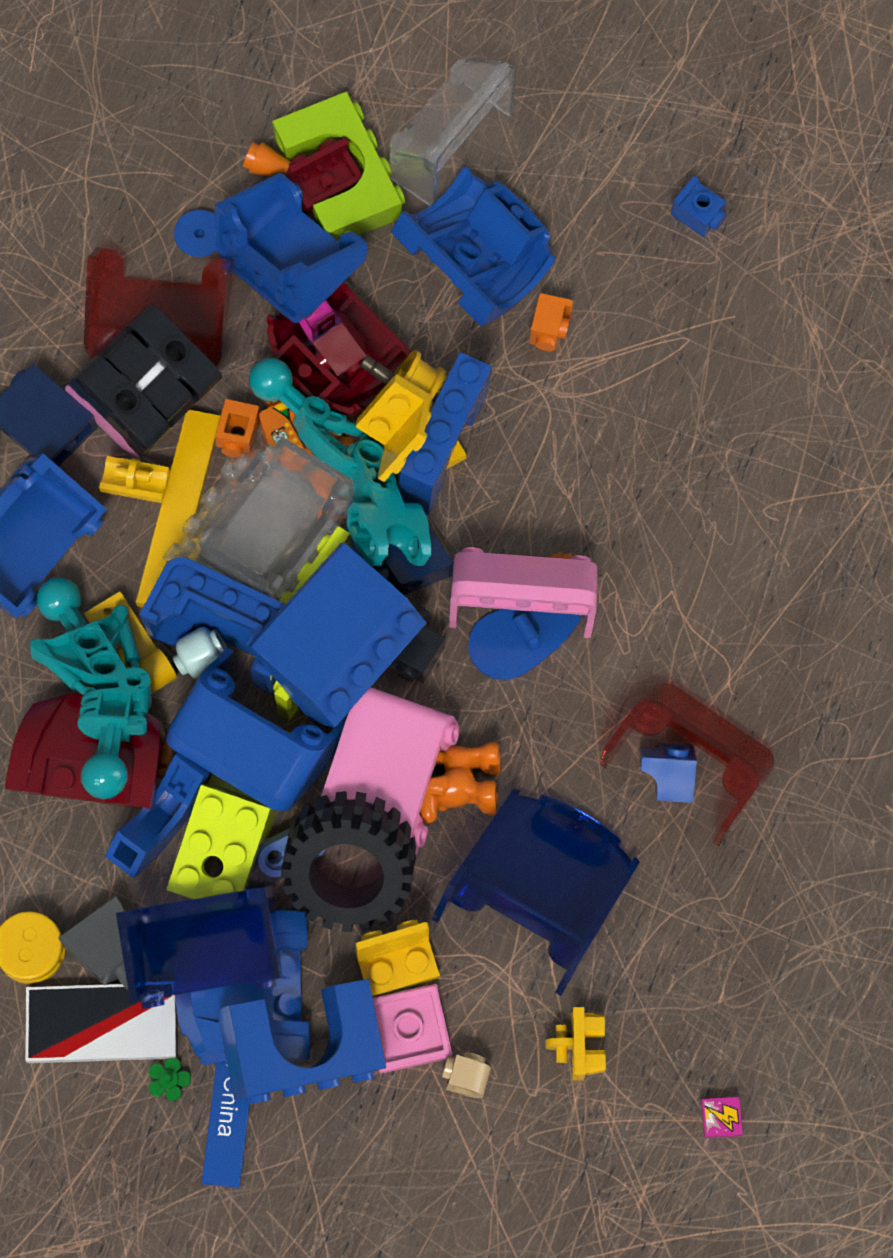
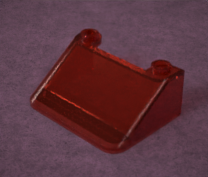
(116, 300)

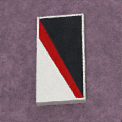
(96, 1025)

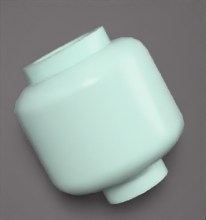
(198, 651)

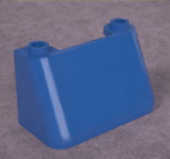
(283, 249)
(38, 523)
(198, 597)

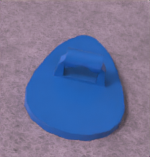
(517, 640)

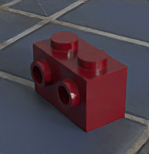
(338, 343)

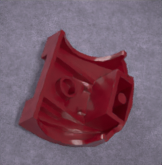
(347, 392)
(53, 749)

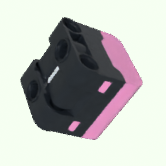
(144, 381)

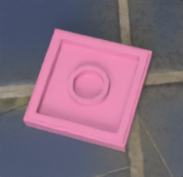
(412, 1028)

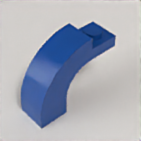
(152, 830)

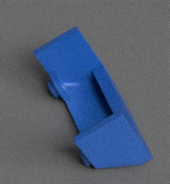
(246, 747)

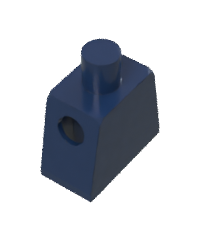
(408, 577)

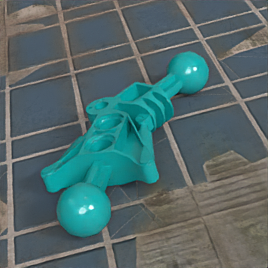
(88, 661)

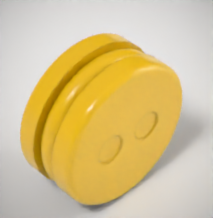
(30, 947)

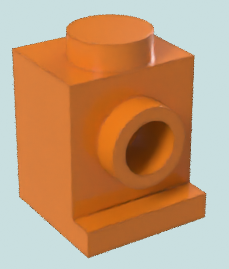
(550, 321)
(237, 417)

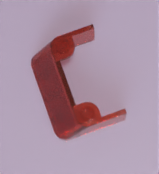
(745, 759)

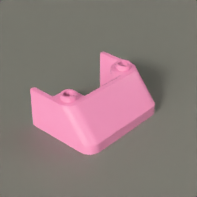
(524, 584)

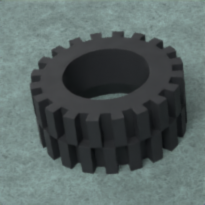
(353, 824)

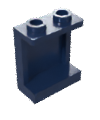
(43, 416)

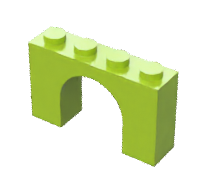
(374, 198)

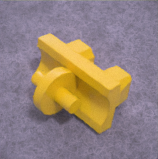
(134, 479)
(582, 1026)

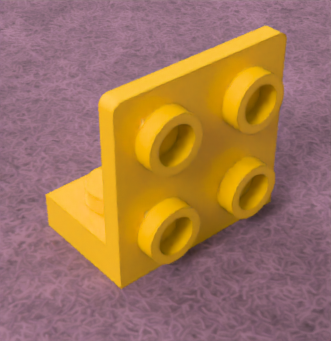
(397, 421)
(397, 958)

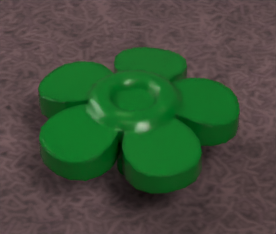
(168, 1079)

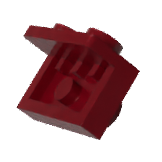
(324, 173)

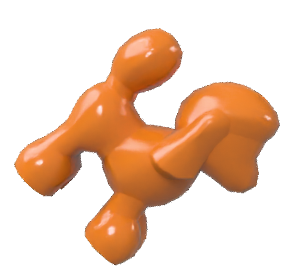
(458, 783)

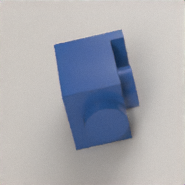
(699, 218)

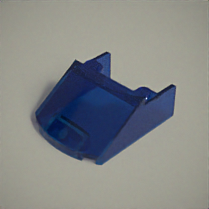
(546, 872)

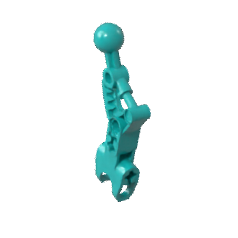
(378, 510)

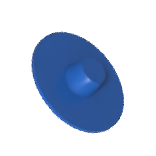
(196, 233)

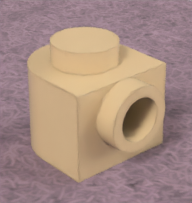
(467, 1074)

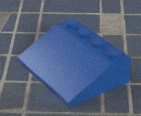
(336, 636)

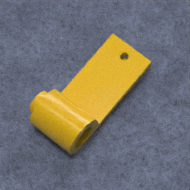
(151, 658)

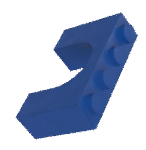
(454, 407)
(259, 1068)

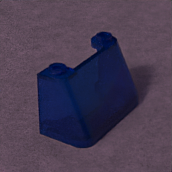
(200, 945)

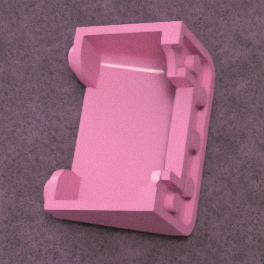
(391, 754)

